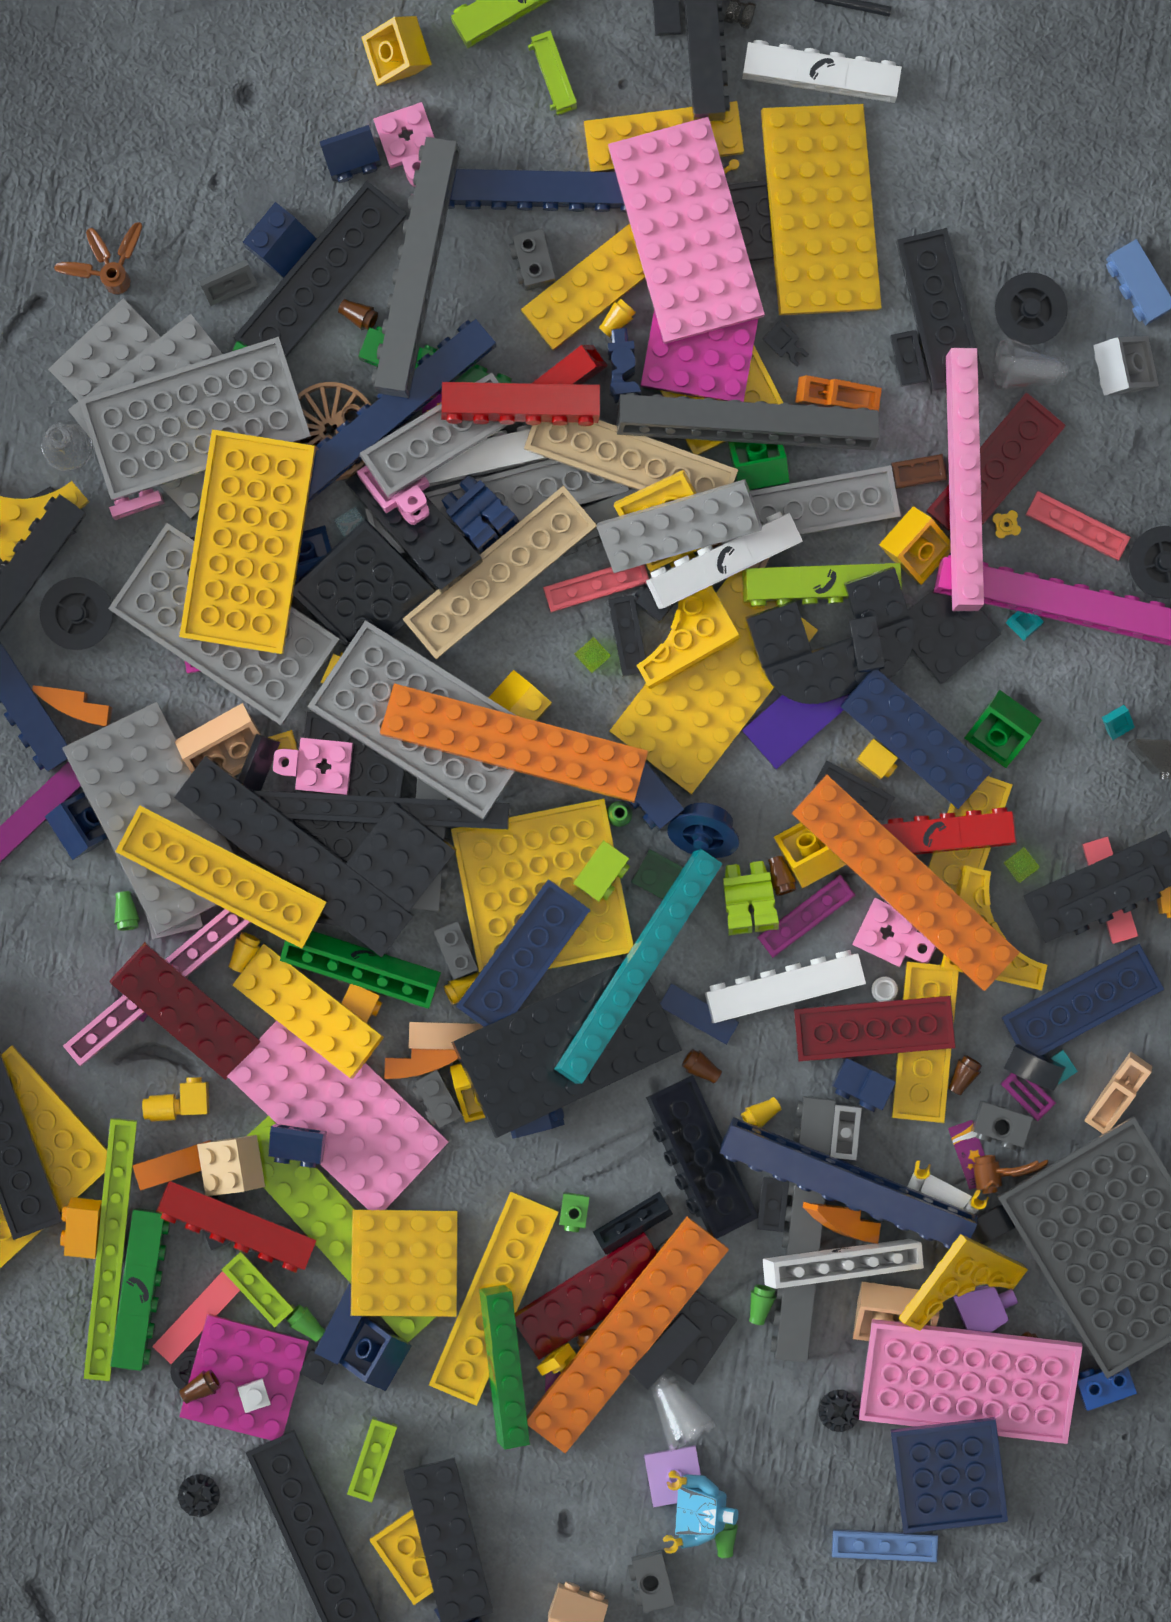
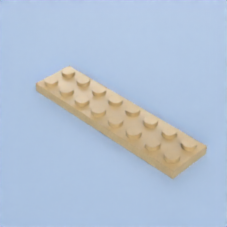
(624, 458)
(504, 571)

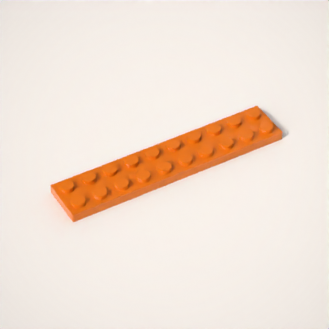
(514, 743)
(905, 882)
(626, 1334)

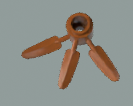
(112, 273)
(989, 1174)

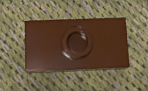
(919, 471)

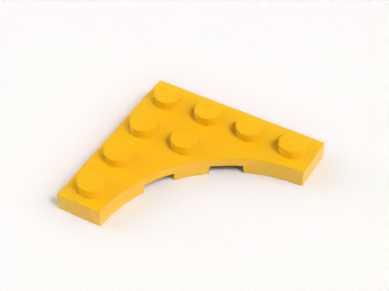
(18, 515)
(697, 631)
(975, 892)
(959, 1273)

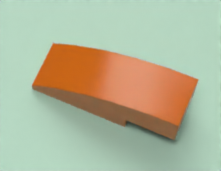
(837, 393)
(75, 705)
(421, 1062)
(167, 1167)
(844, 1221)

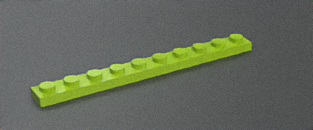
(110, 1248)

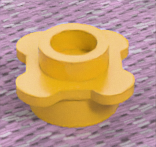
(1011, 518)

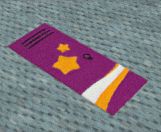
(967, 1148)

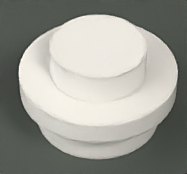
(884, 989)

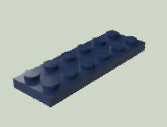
(916, 738)
(524, 955)
(1083, 1002)

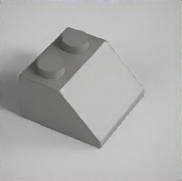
(1125, 365)

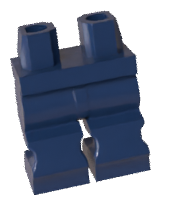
(622, 364)
(475, 505)

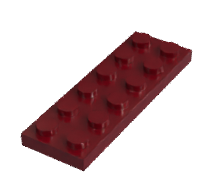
(1007, 456)
(184, 1010)
(874, 1028)
(583, 1297)

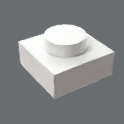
(253, 1395)

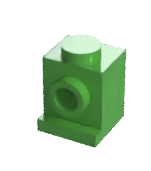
(578, 1202)

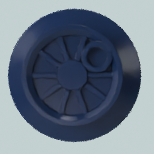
(704, 828)

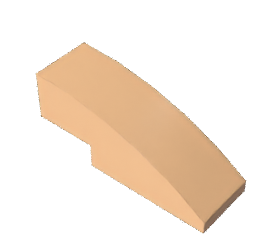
(438, 1035)
(1118, 1093)

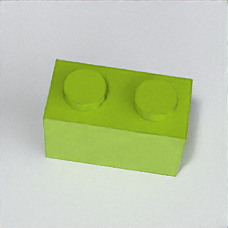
(602, 871)

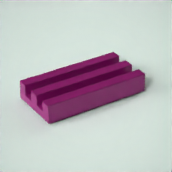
(1044, 1109)

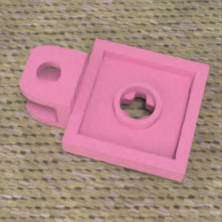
(397, 149)
(407, 500)
(304, 765)
(893, 950)

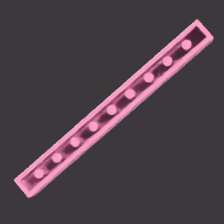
(964, 479)
(125, 1012)

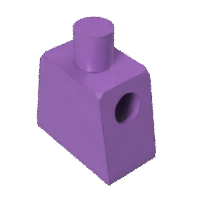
(984, 1308)

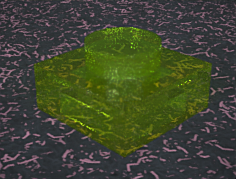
(592, 655)
(1021, 865)

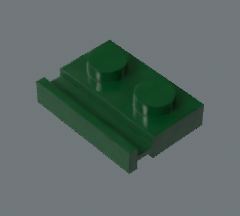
(656, 874)

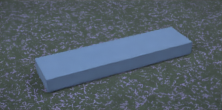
(884, 1545)

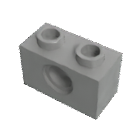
(846, 1131)

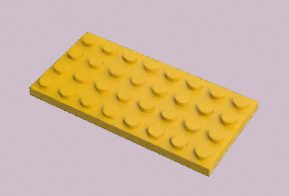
(821, 209)
(247, 541)
(703, 708)

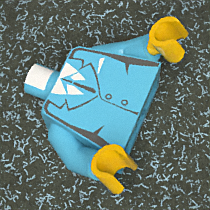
(699, 1511)

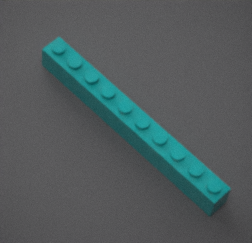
(638, 966)

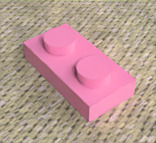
(125, 507)

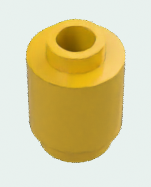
(161, 1107)

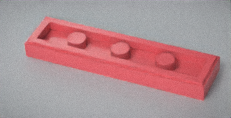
(1078, 526)
(593, 586)
(1122, 925)
(192, 1321)

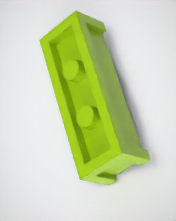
(553, 73)
(257, 1289)
(372, 1460)

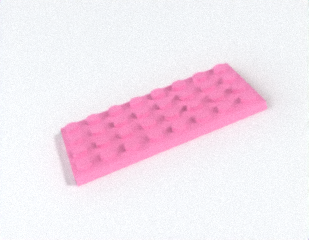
(686, 230)
(373, 1133)
(970, 1376)

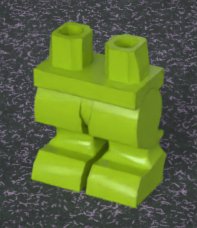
(746, 891)

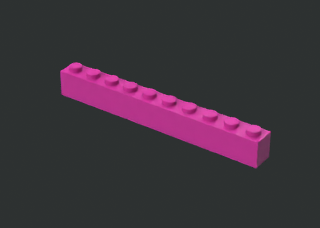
(1068, 603)

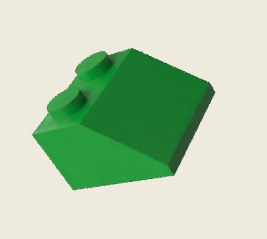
(759, 464)
(1003, 729)

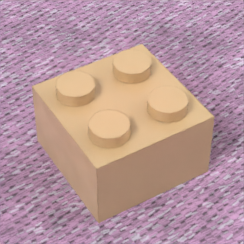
(231, 1165)

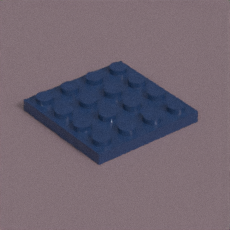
(949, 1475)

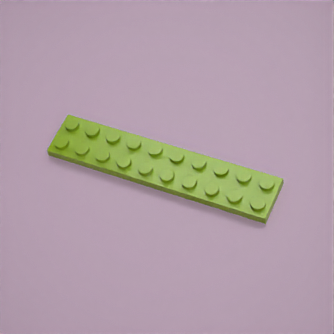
(321, 1215)

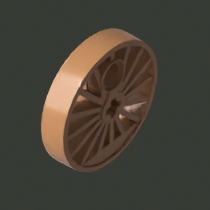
(333, 420)

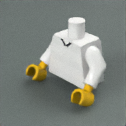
(934, 1187)

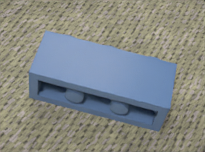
(1139, 282)

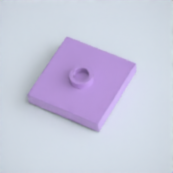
(658, 1468)

